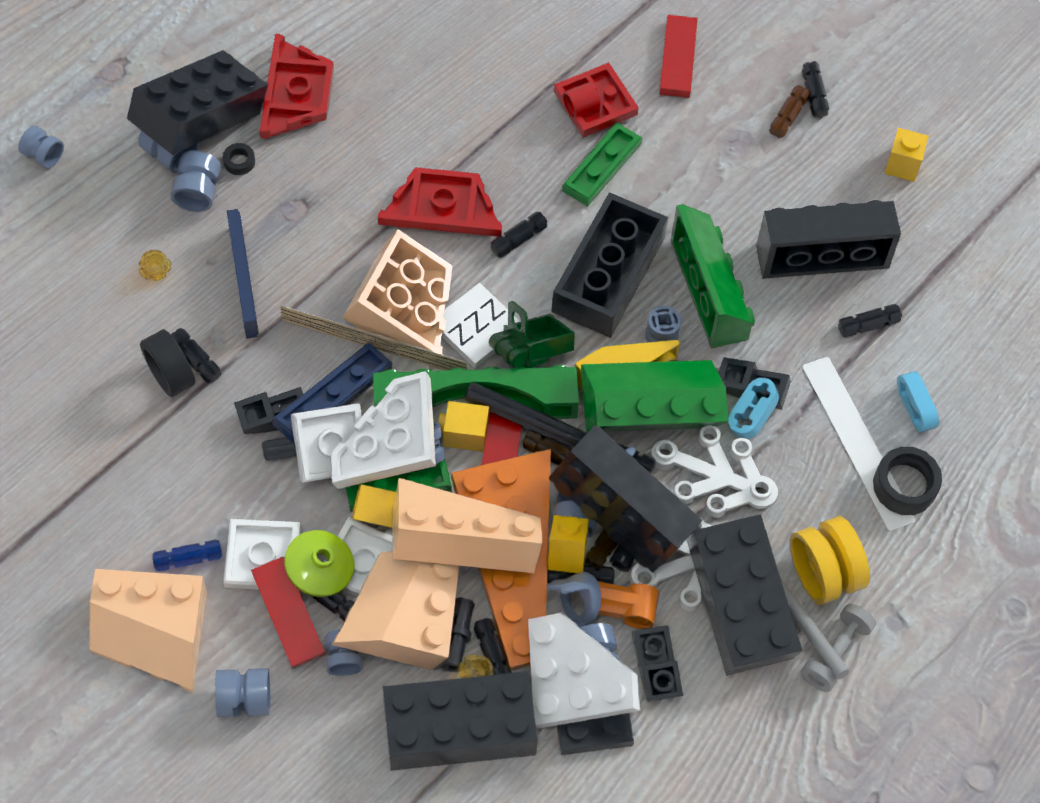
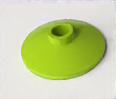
(312, 575)

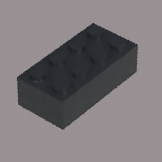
(196, 101)
(827, 239)
(609, 264)
(624, 499)
(743, 595)
(460, 720)

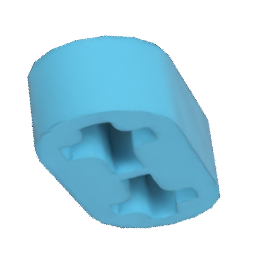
(917, 401)
(759, 410)

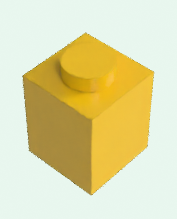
(906, 154)
(464, 426)
(374, 505)
(568, 544)

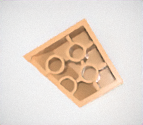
(403, 295)
(403, 612)
(149, 622)

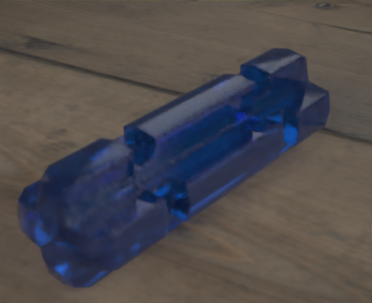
(187, 555)

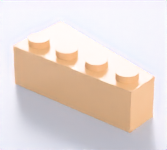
(462, 530)

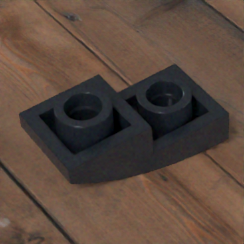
(656, 663)

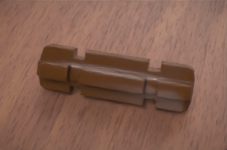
(789, 111)

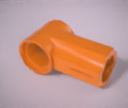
(632, 604)

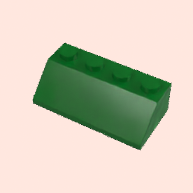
(710, 277)
(653, 395)

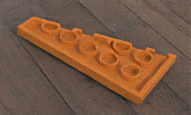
(513, 595)

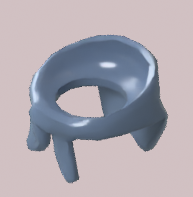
(588, 588)

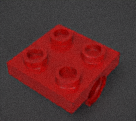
(596, 99)

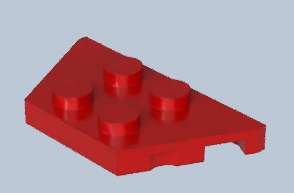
(296, 89)
(442, 203)

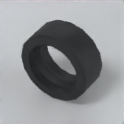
(167, 363)
(914, 458)

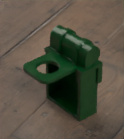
(531, 339)

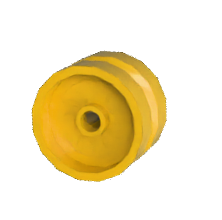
(829, 560)

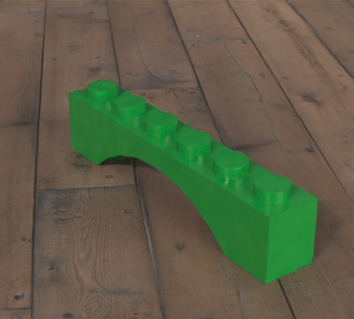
(544, 389)

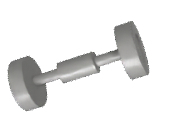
(856, 620)

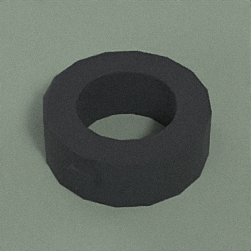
(236, 149)

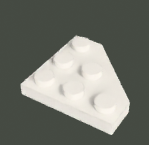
(389, 437)
(575, 675)

